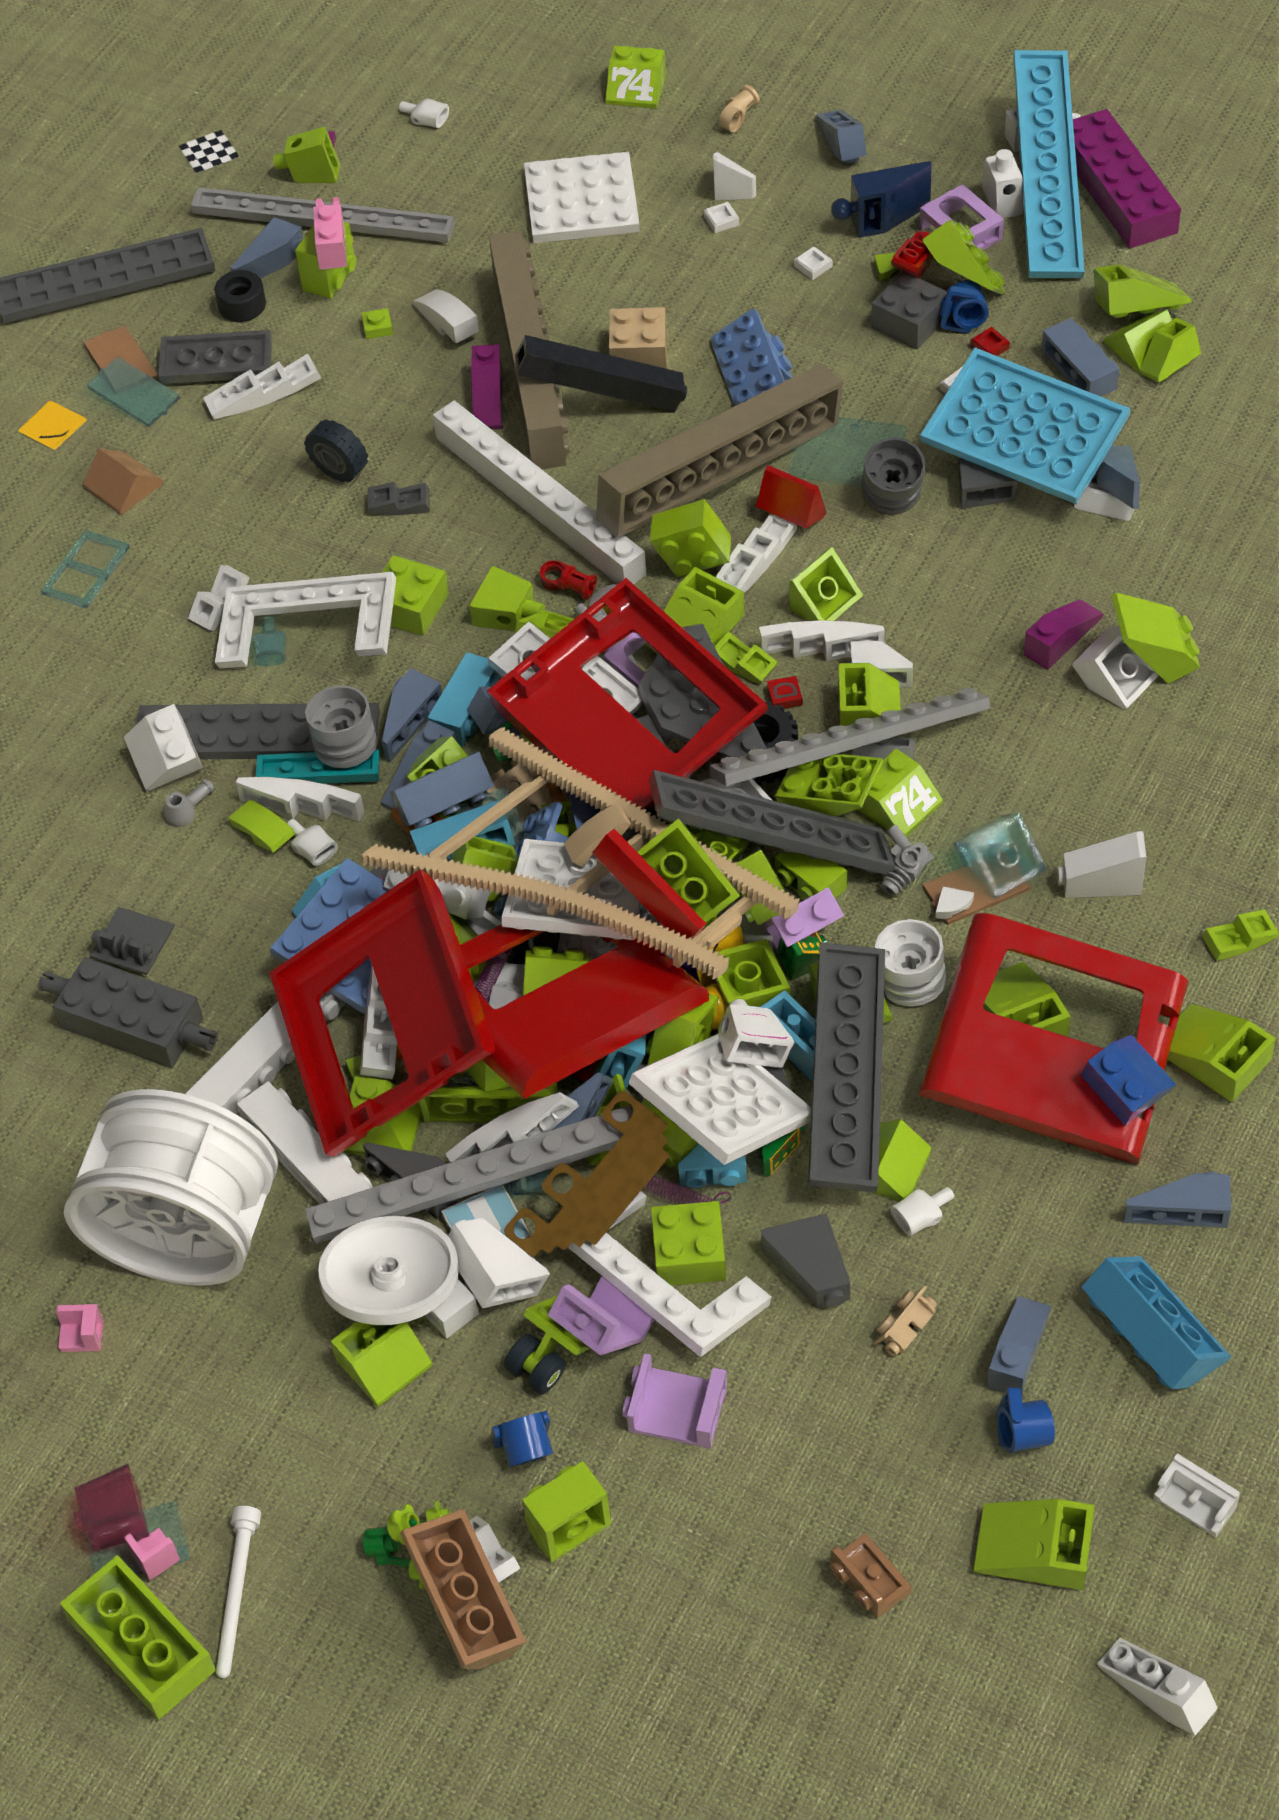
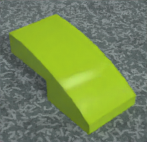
(746, 662)
(262, 824)
(1243, 935)

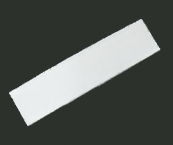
(254, 391)
(757, 552)
(816, 637)
(291, 796)
(379, 1039)
(518, 1124)

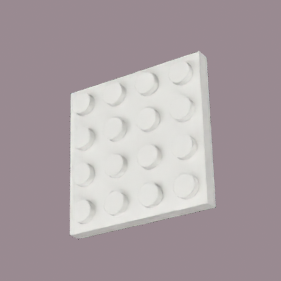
(581, 197)
(552, 863)
(720, 1102)

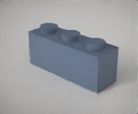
(1080, 358)
(442, 790)

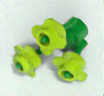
(383, 1541)

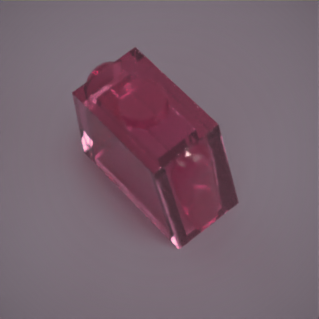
(110, 1509)

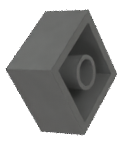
(908, 310)

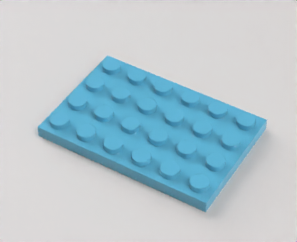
(1025, 425)

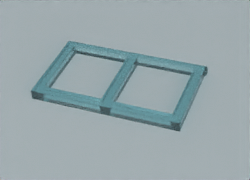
(102, 574)

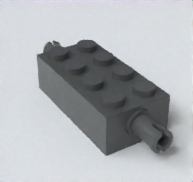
(127, 1012)

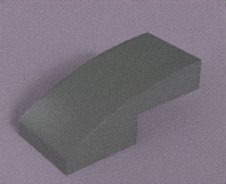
(391, 500)

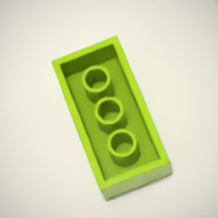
(138, 1637)

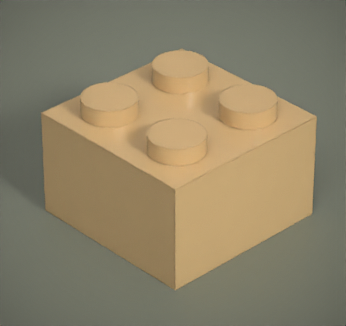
(639, 335)

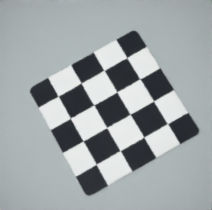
(208, 151)

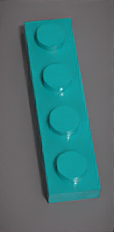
(309, 768)

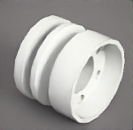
(912, 962)

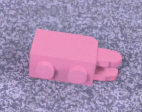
(329, 234)

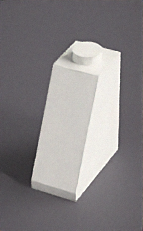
(1105, 868)
(494, 1265)

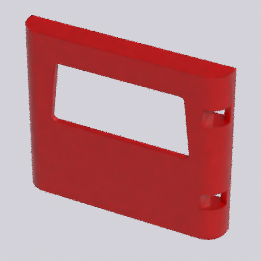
(589, 729)
(424, 993)
(582, 1011)
(1030, 1072)

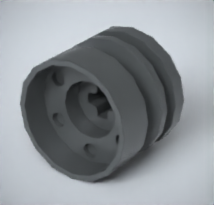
(893, 475)

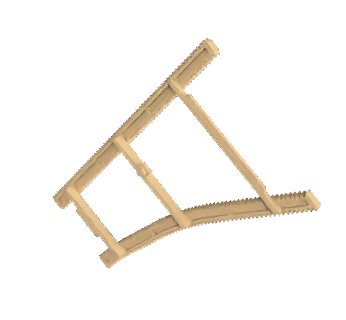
(572, 898)

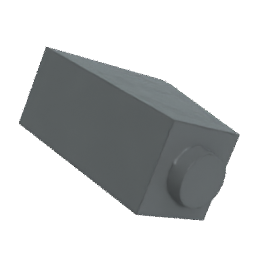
(809, 1259)

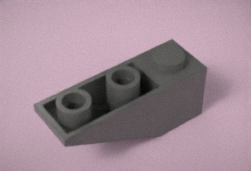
(400, 1163)

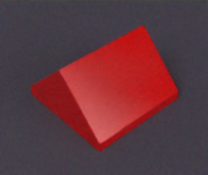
(790, 498)

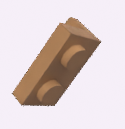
(870, 1575)

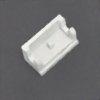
(1196, 1495)

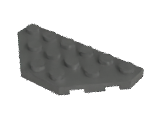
(681, 708)

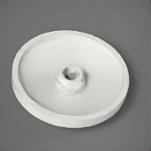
(388, 1270)

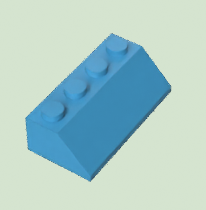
(1154, 1321)

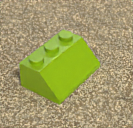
(689, 870)

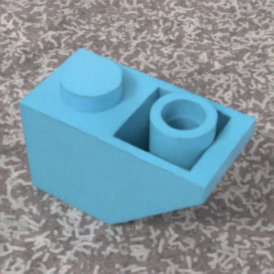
(703, 1169)

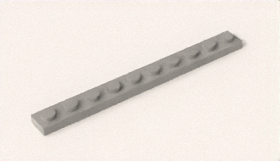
(301, 213)
(844, 738)
(467, 1175)

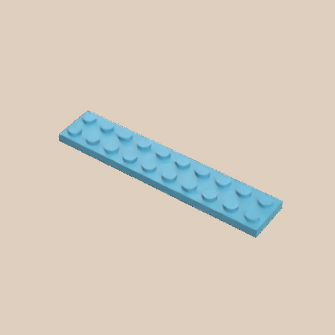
(1048, 164)

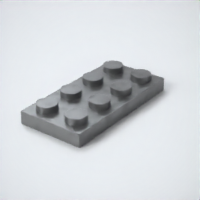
(213, 356)

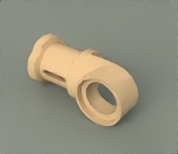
(736, 108)

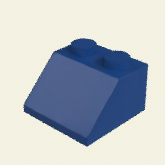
(1127, 1078)

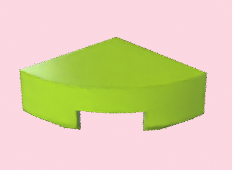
(884, 266)

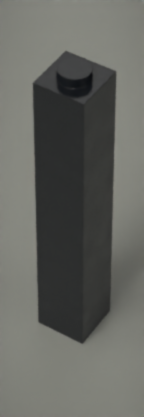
(600, 373)

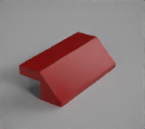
(648, 886)

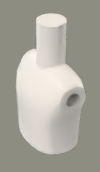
(426, 112)
(312, 843)
(920, 1210)

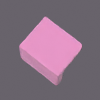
(80, 1328)
(153, 1553)

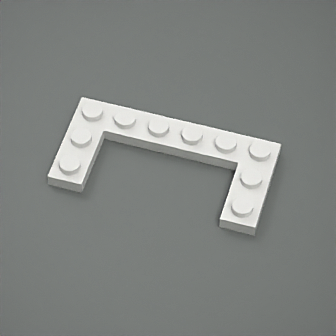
(369, 591)
(694, 1327)

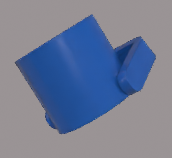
(967, 307)
(1023, 1424)
(524, 1438)

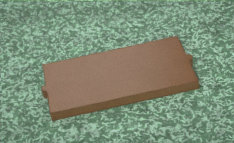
(120, 344)
(963, 880)

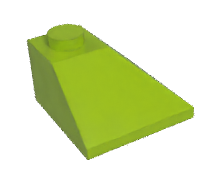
(396, 1133)

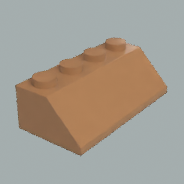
(464, 1590)

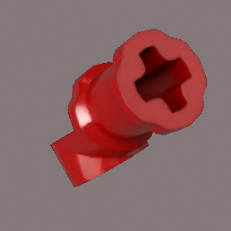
(569, 579)

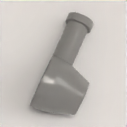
(180, 809)

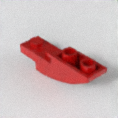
(913, 255)

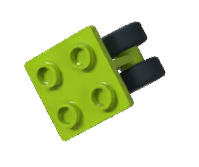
(536, 1356)

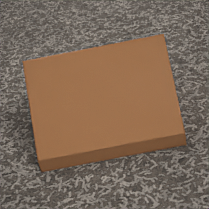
(119, 480)

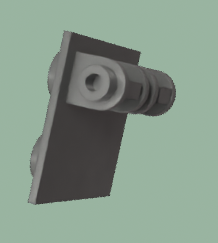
(131, 940)

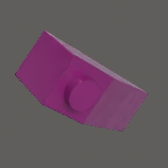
(487, 384)
(1059, 631)

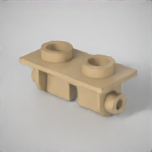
(913, 1310)

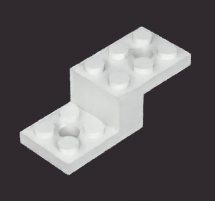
(530, 638)

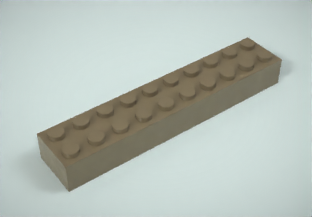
(521, 317)
(718, 450)

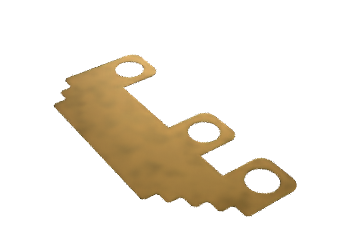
(601, 1198)

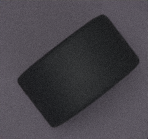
(240, 295)

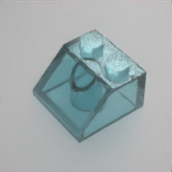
(1000, 854)

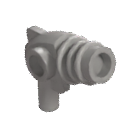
(908, 861)

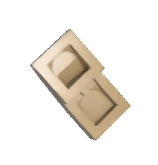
(589, 835)

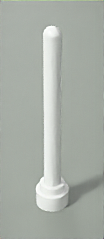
(245, 1522)

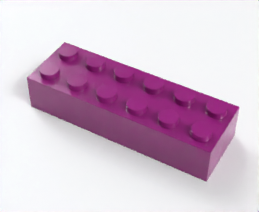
(1122, 181)

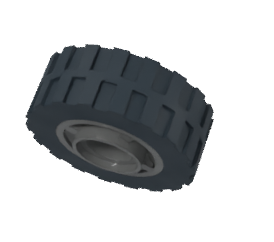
(336, 450)

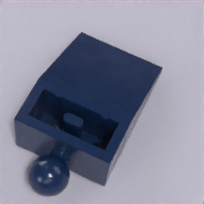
(885, 198)

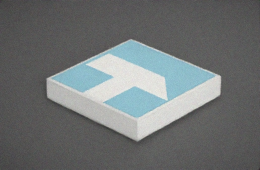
(491, 1205)

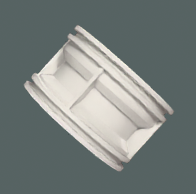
(171, 1187)

